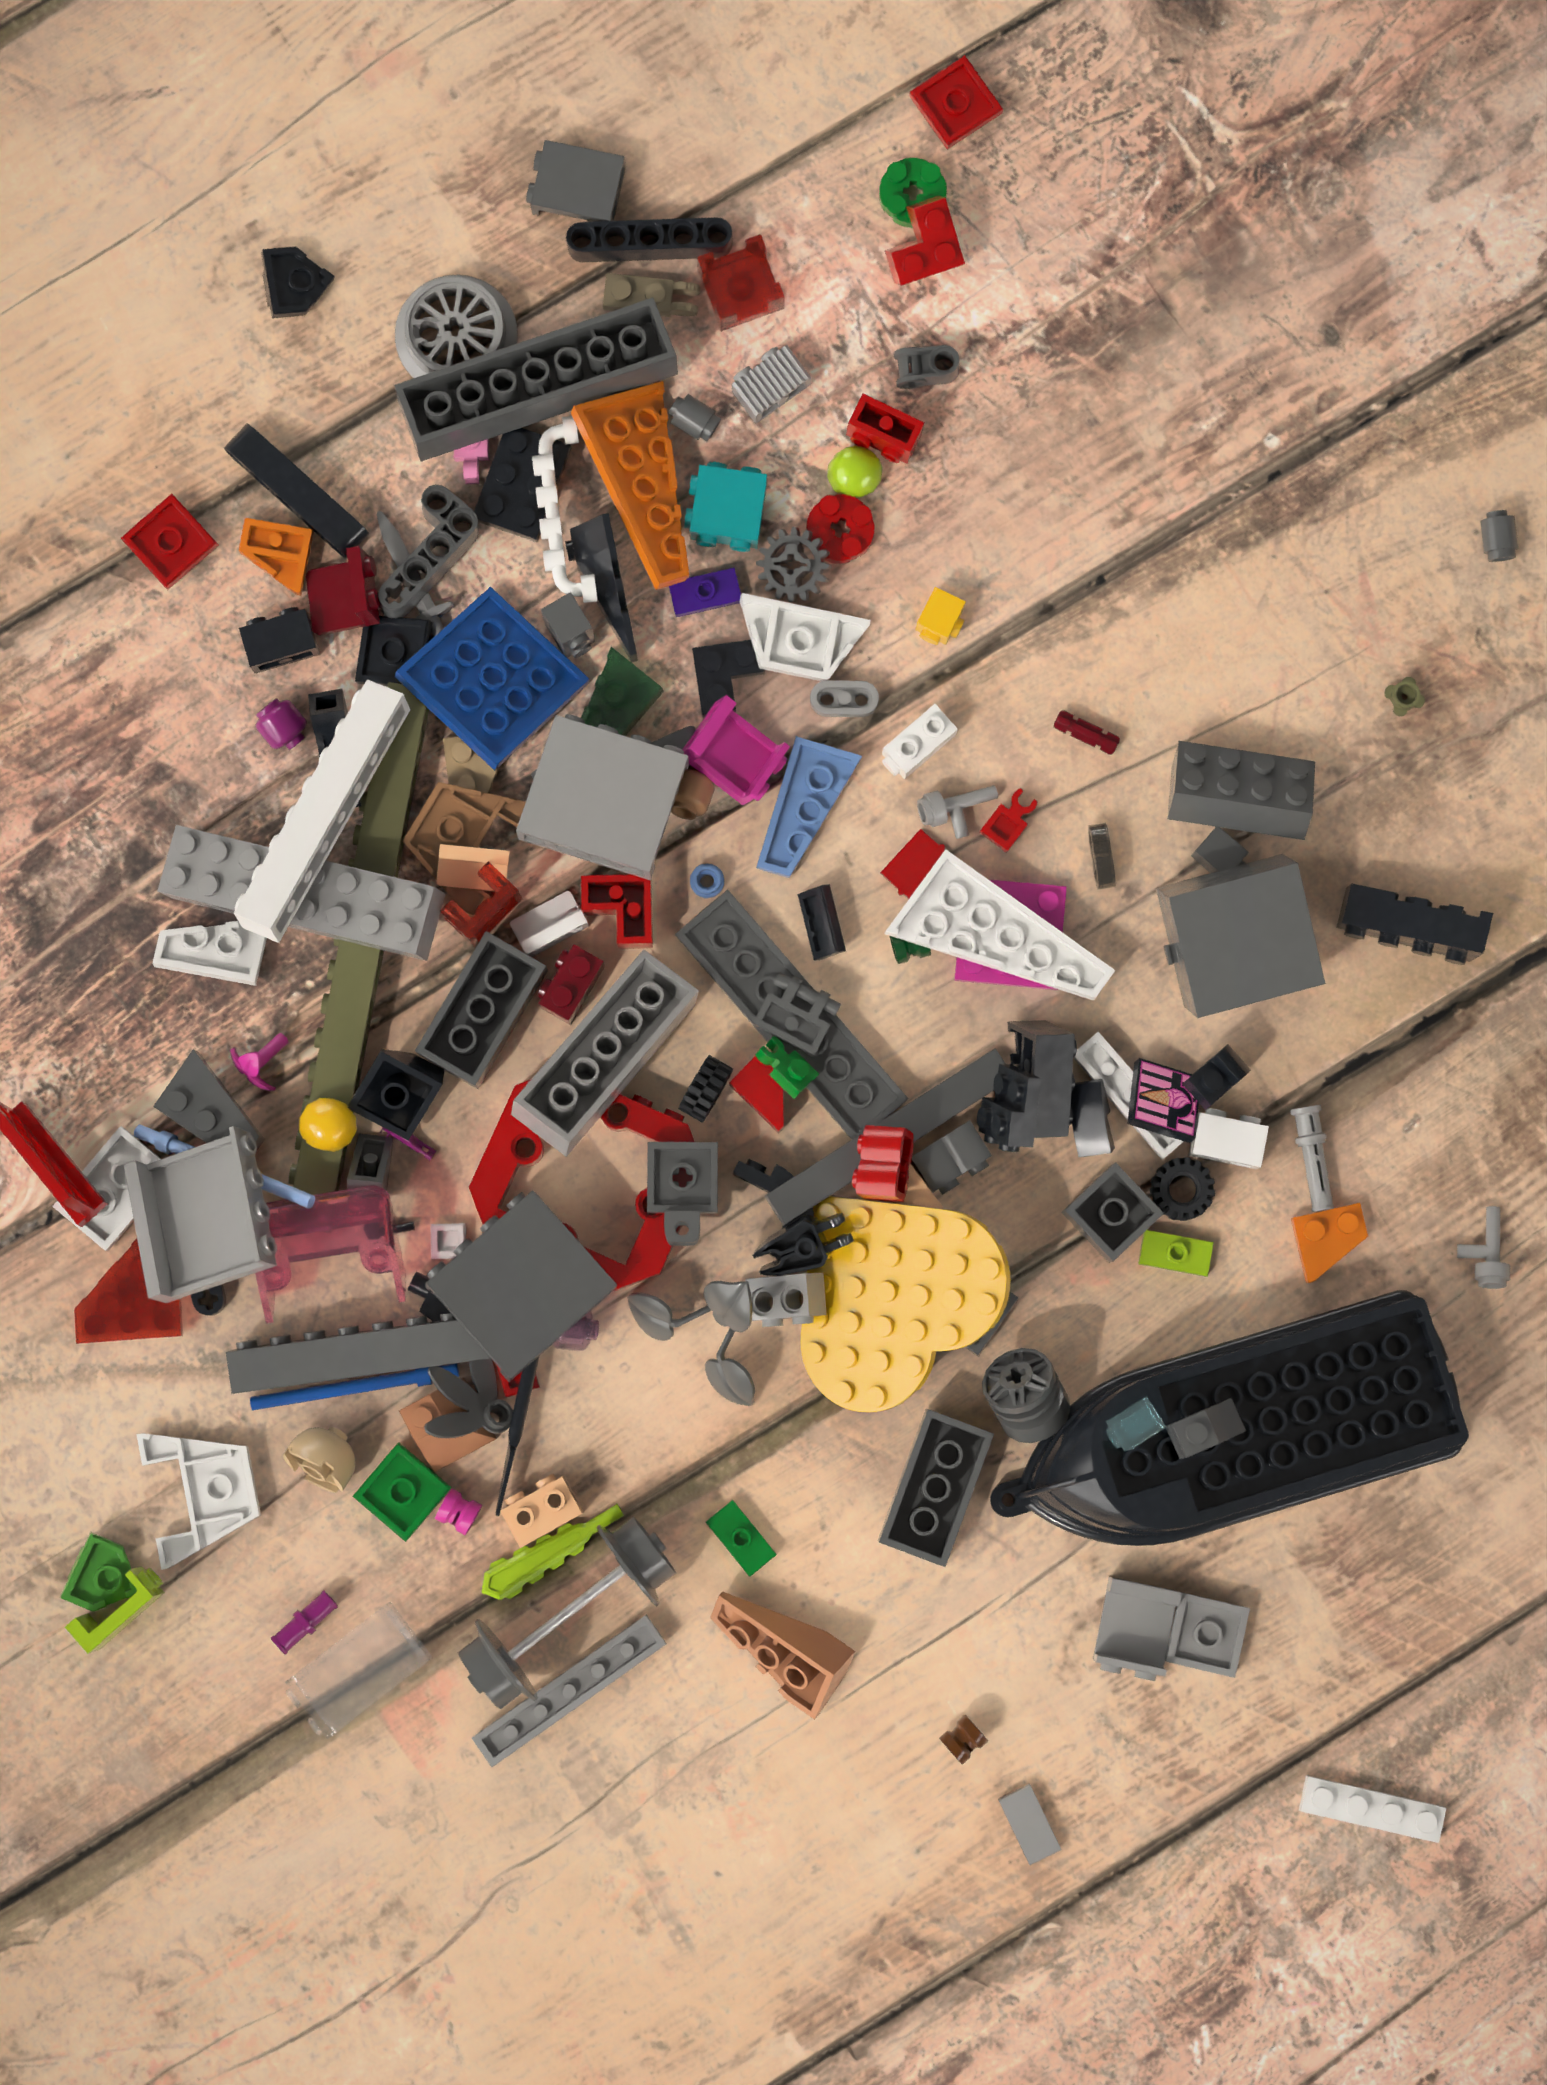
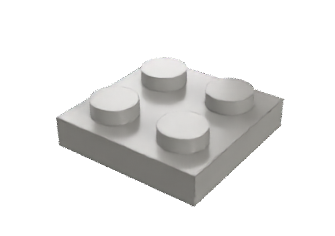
(1207, 1634)

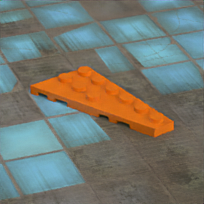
(638, 468)

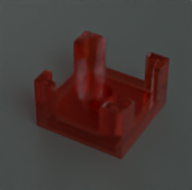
(740, 284)
(489, 912)

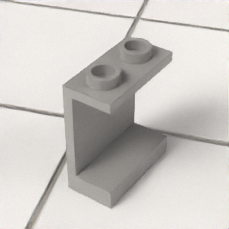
(1135, 1628)

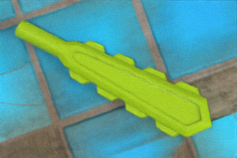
(528, 1564)

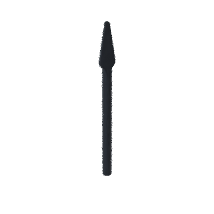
(517, 1425)

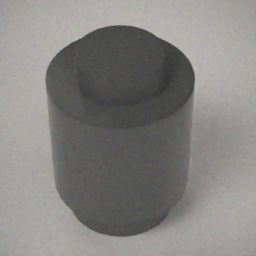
(694, 417)
(1499, 536)

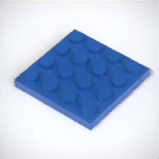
(492, 678)

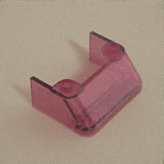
(334, 1225)

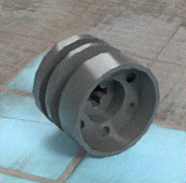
(1026, 1395)

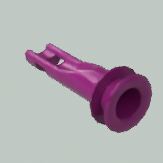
(414, 1143)

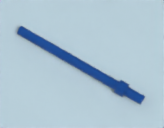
(418, 1376)

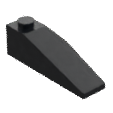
(596, 554)

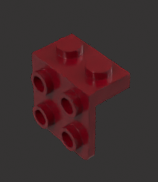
(343, 594)

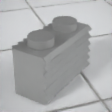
(770, 383)

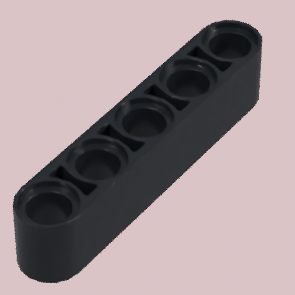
(634, 230)
(296, 490)

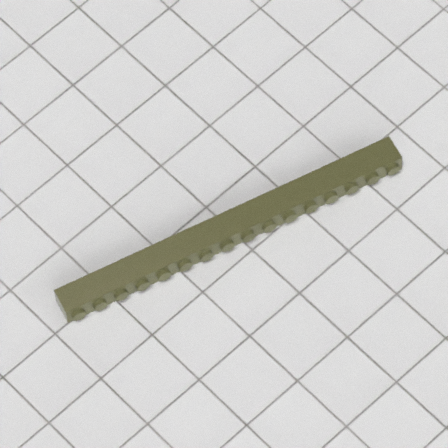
(357, 966)

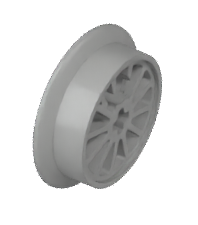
(409, 327)

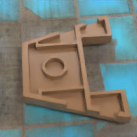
(461, 819)

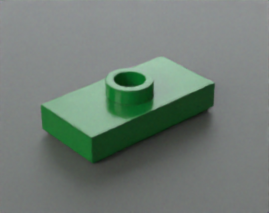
(741, 1538)

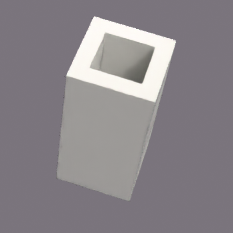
(918, 742)

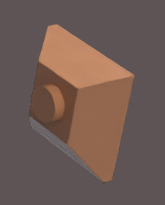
(440, 1451)

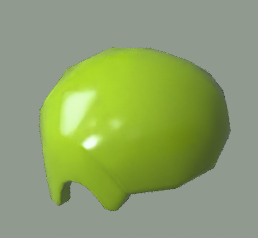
(854, 471)

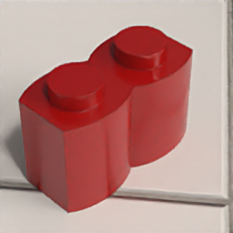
(883, 1163)

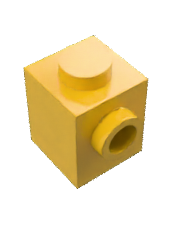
(941, 617)

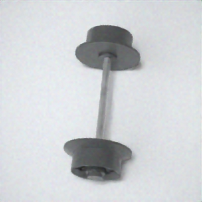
(494, 1667)

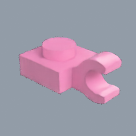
(471, 456)

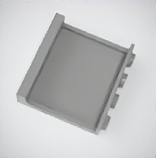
(602, 796)
(201, 1217)

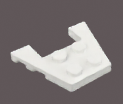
(216, 1488)

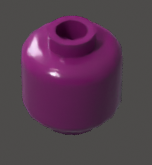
(281, 724)

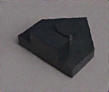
(292, 281)

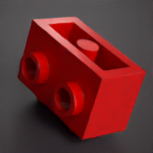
(884, 429)

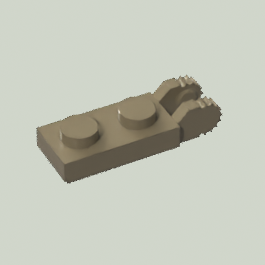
(627, 290)

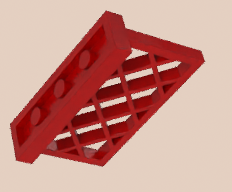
(51, 1163)

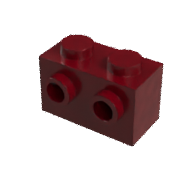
(571, 984)

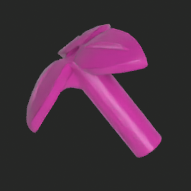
(252, 1062)

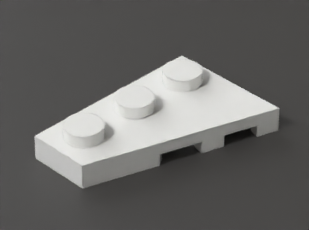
(212, 951)

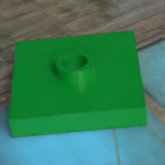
(402, 1492)

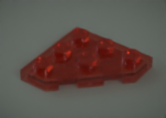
(121, 1307)

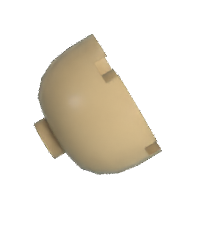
(323, 1457)

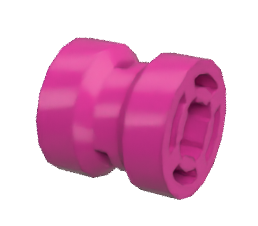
(450, 1511)

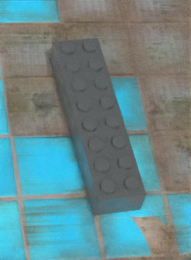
(536, 379)

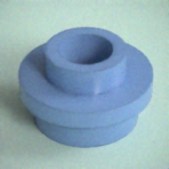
(707, 870)

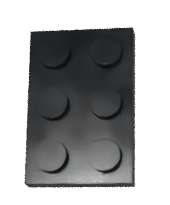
(509, 490)

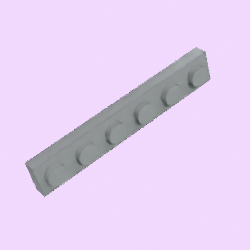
(569, 1690)

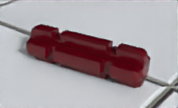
(1086, 732)

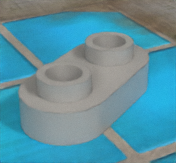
(844, 698)

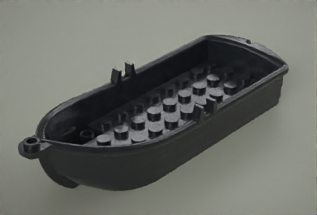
(1321, 1411)

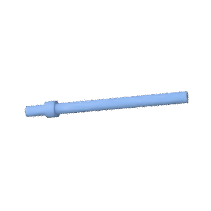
(169, 1143)

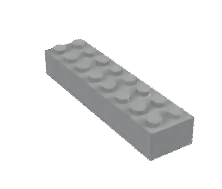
(340, 903)

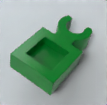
(790, 1070)

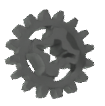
(793, 551)

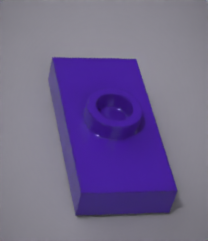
(705, 592)

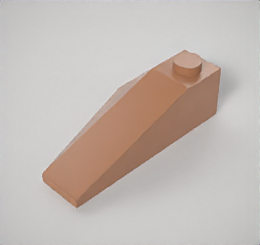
(797, 1655)

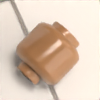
(693, 795)

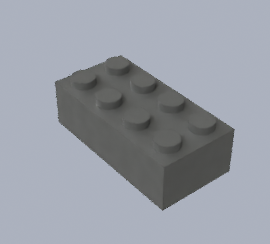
(1241, 790)
(481, 1010)
(935, 1487)

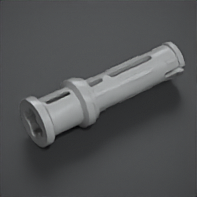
(1311, 1139)

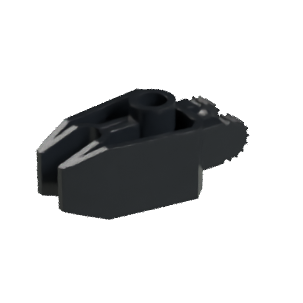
(801, 1245)

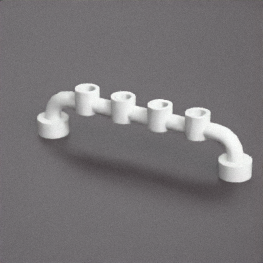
(551, 525)

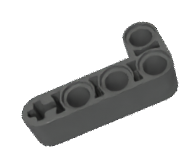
(422, 557)

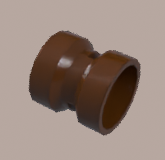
(963, 1739)

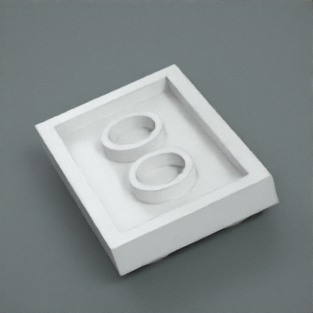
(109, 1179)

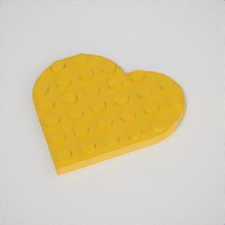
(897, 1296)

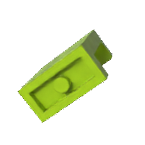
(94, 1636)

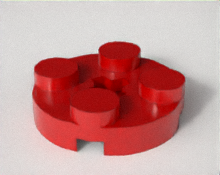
(858, 519)

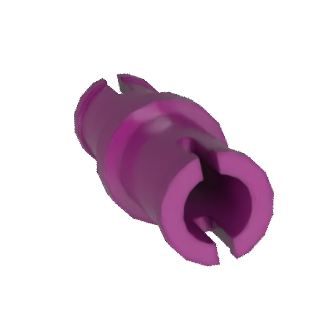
(304, 1622)

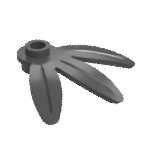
(477, 1404)

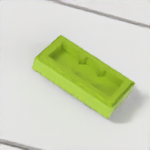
(1175, 1253)

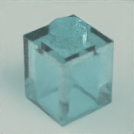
(1134, 1425)

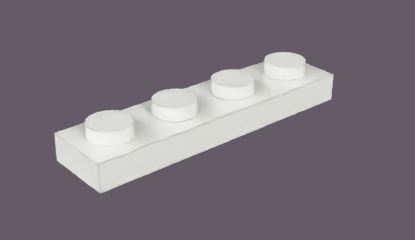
(1104, 1063)
(1372, 1809)

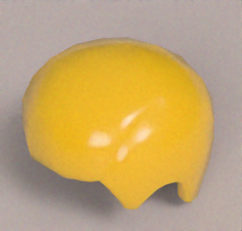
(327, 1124)

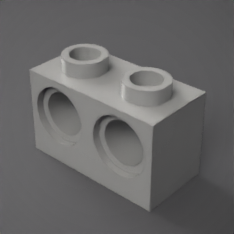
(785, 1294)

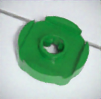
(900, 176)

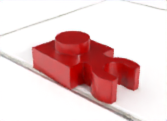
(1006, 824)

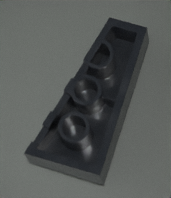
(1414, 924)

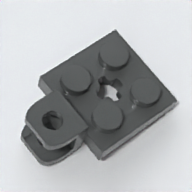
(678, 1203)

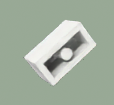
(1229, 1139)

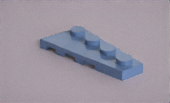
(806, 796)

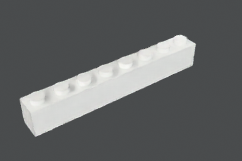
(321, 811)

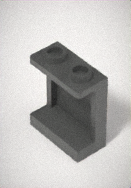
(576, 182)

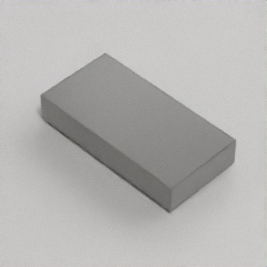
(1029, 1824)

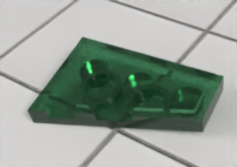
(620, 695)

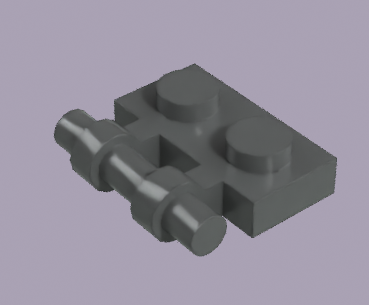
(792, 1023)

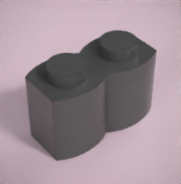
(951, 1157)

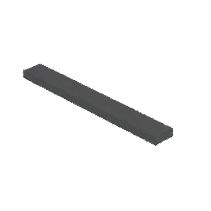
(918, 1117)

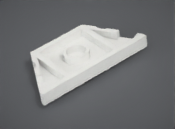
(799, 637)

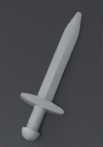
(399, 554)

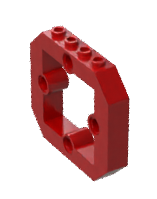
(502, 1162)

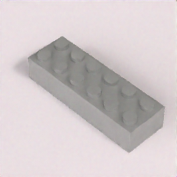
(604, 1053)

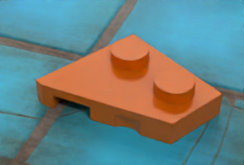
(278, 551)
(1327, 1237)

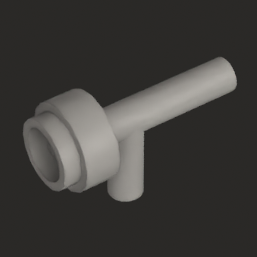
(934, 808)
(1491, 1273)

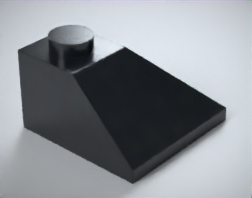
(397, 1091)

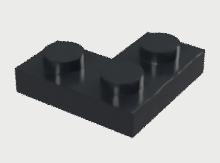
(717, 667)

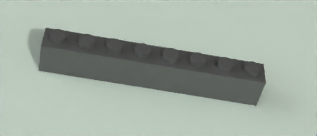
(350, 1353)

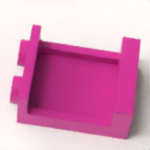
(734, 753)

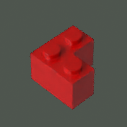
(935, 244)
(628, 899)

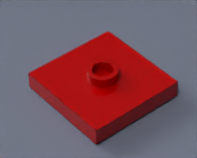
(956, 102)
(169, 541)

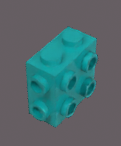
(726, 506)

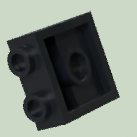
(1013, 1112)

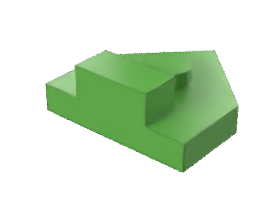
(99, 1575)

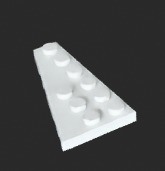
(979, 922)

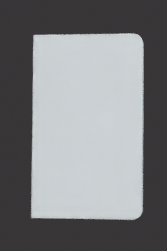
(549, 924)

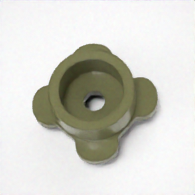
(1408, 687)

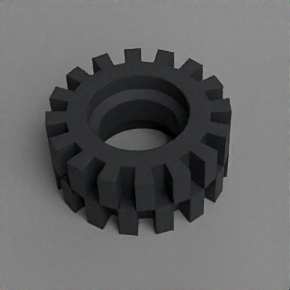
(705, 1088)
(1192, 1170)

